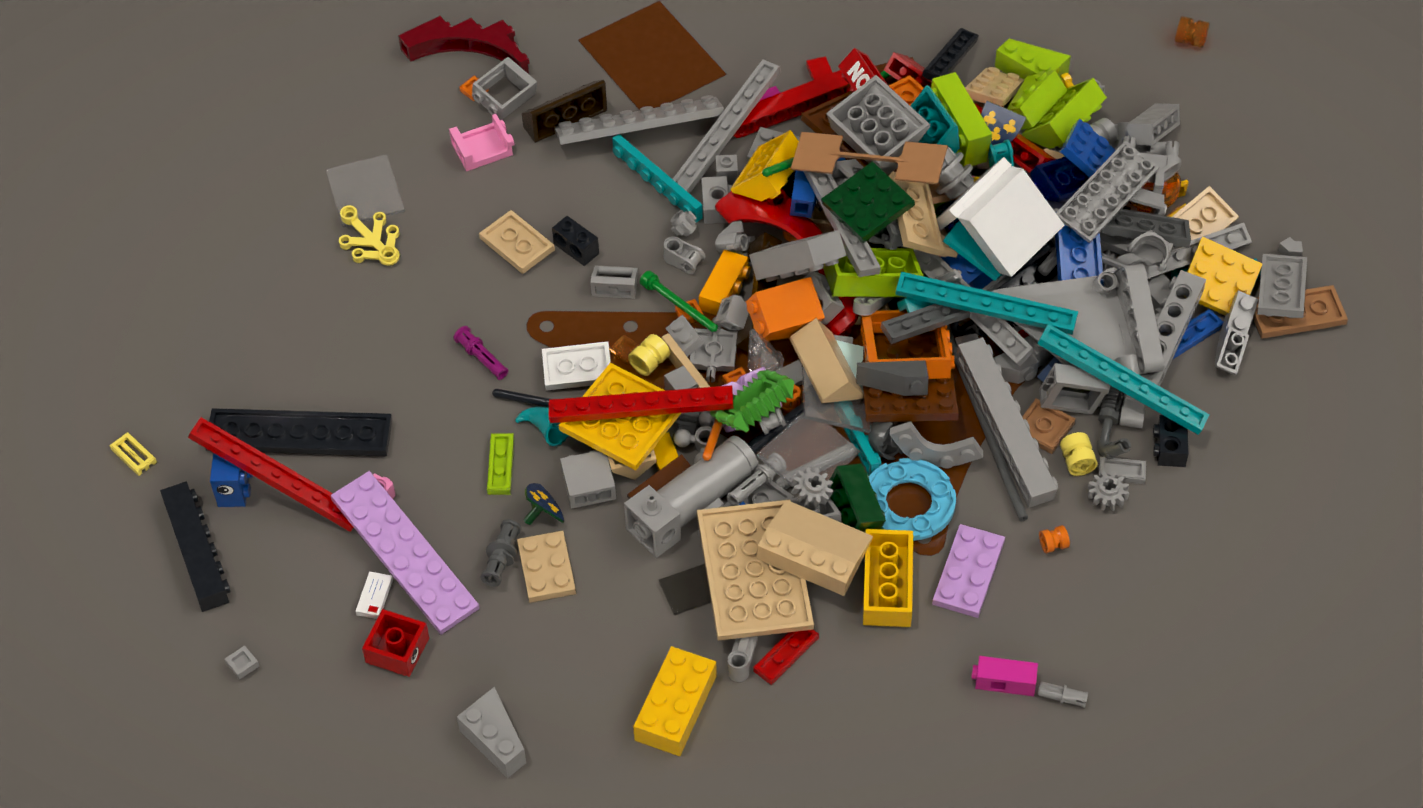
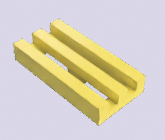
(150, 459)

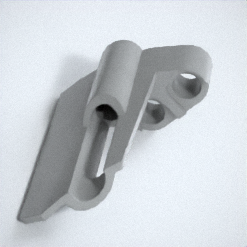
(1142, 254)

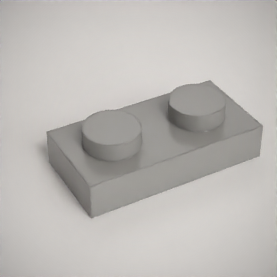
(684, 335)

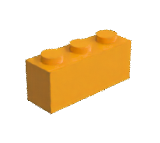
(724, 281)

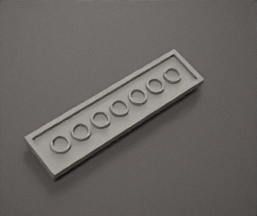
(639, 120)

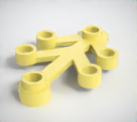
(370, 239)

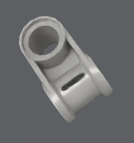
(682, 254)
(1132, 413)
(774, 420)

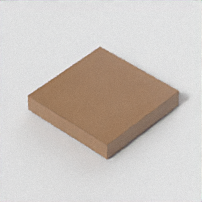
(1047, 425)

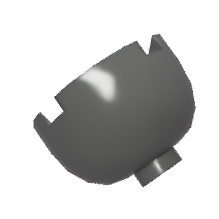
(882, 441)

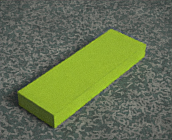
(500, 464)

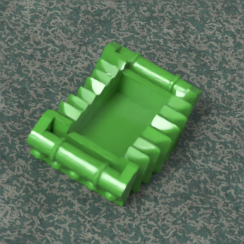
(756, 400)

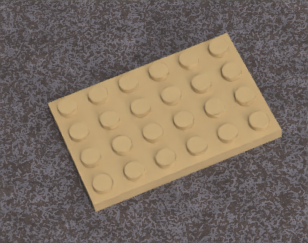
(745, 592)

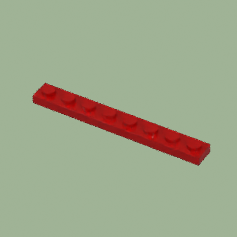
(641, 404)
(268, 470)

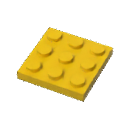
(1224, 274)

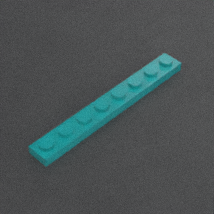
(986, 302)
(1123, 379)

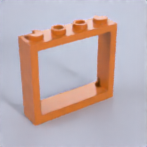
(937, 367)

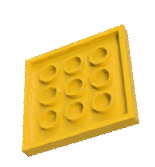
(627, 438)

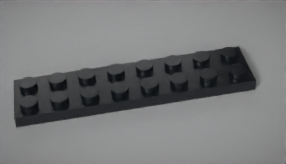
(307, 431)

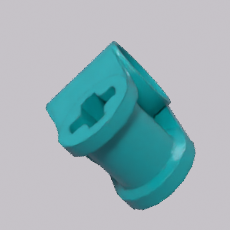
(1000, 150)

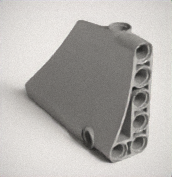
(1110, 320)

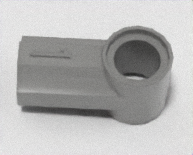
(741, 656)

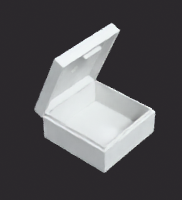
(1005, 216)

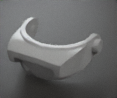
(1152, 238)

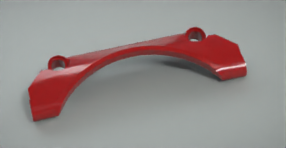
(745, 209)

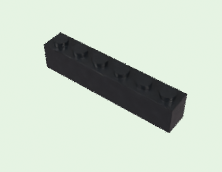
(194, 546)

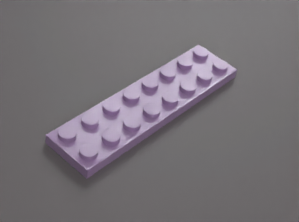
(405, 552)

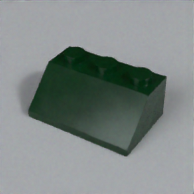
(856, 498)

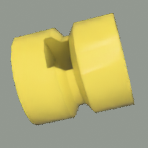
(649, 355)
(1078, 454)

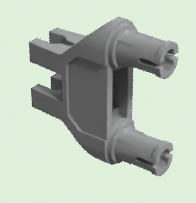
(1167, 163)

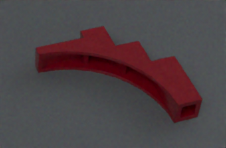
(467, 36)

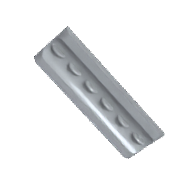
(1107, 192)

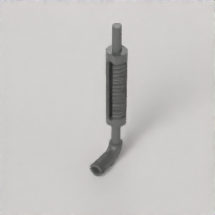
(1109, 416)

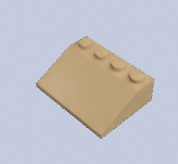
(813, 547)

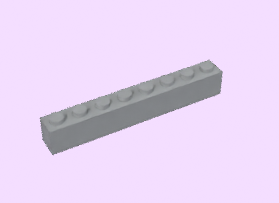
(1006, 422)

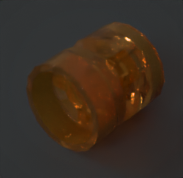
(1192, 31)

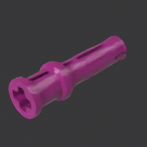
(474, 346)

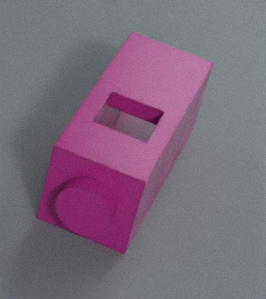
(1005, 675)

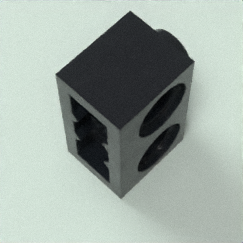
(575, 240)
(1174, 440)

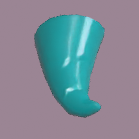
(540, 418)

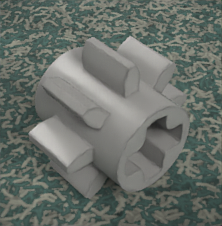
(683, 223)

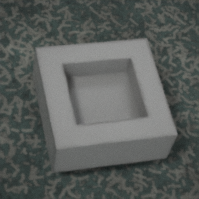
(242, 662)

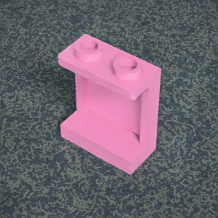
(482, 144)

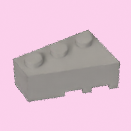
(492, 733)

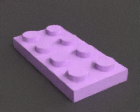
(968, 571)

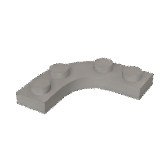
(940, 455)

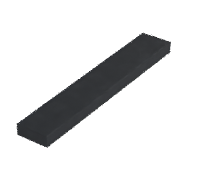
(951, 54)

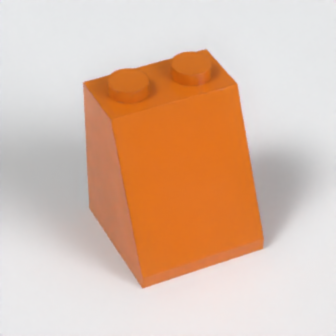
(784, 309)

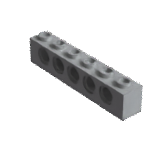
(1191, 287)

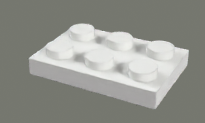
(574, 365)

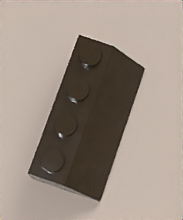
(572, 106)

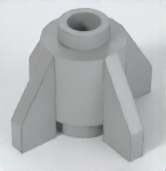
(733, 240)

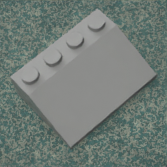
(877, 122)

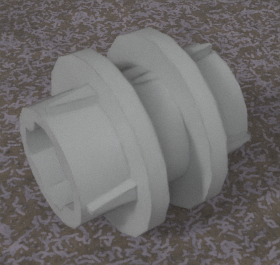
(954, 177)

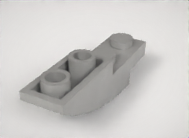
(1235, 333)

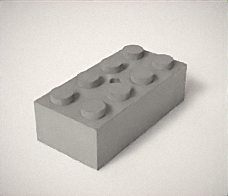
(798, 256)

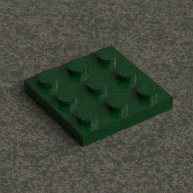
(868, 202)

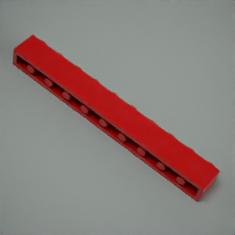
(1024, 151)

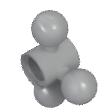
(683, 437)

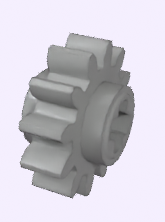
(811, 487)
(1108, 491)

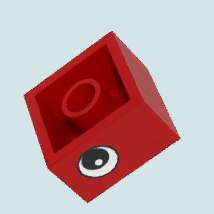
(395, 642)

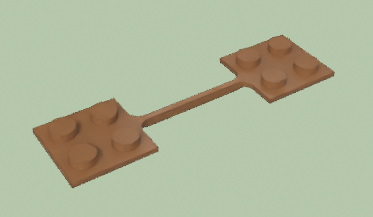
(916, 164)

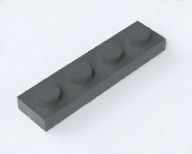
(921, 321)

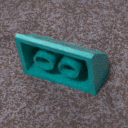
(942, 126)
(965, 245)

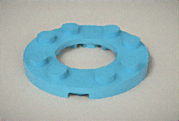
(925, 475)

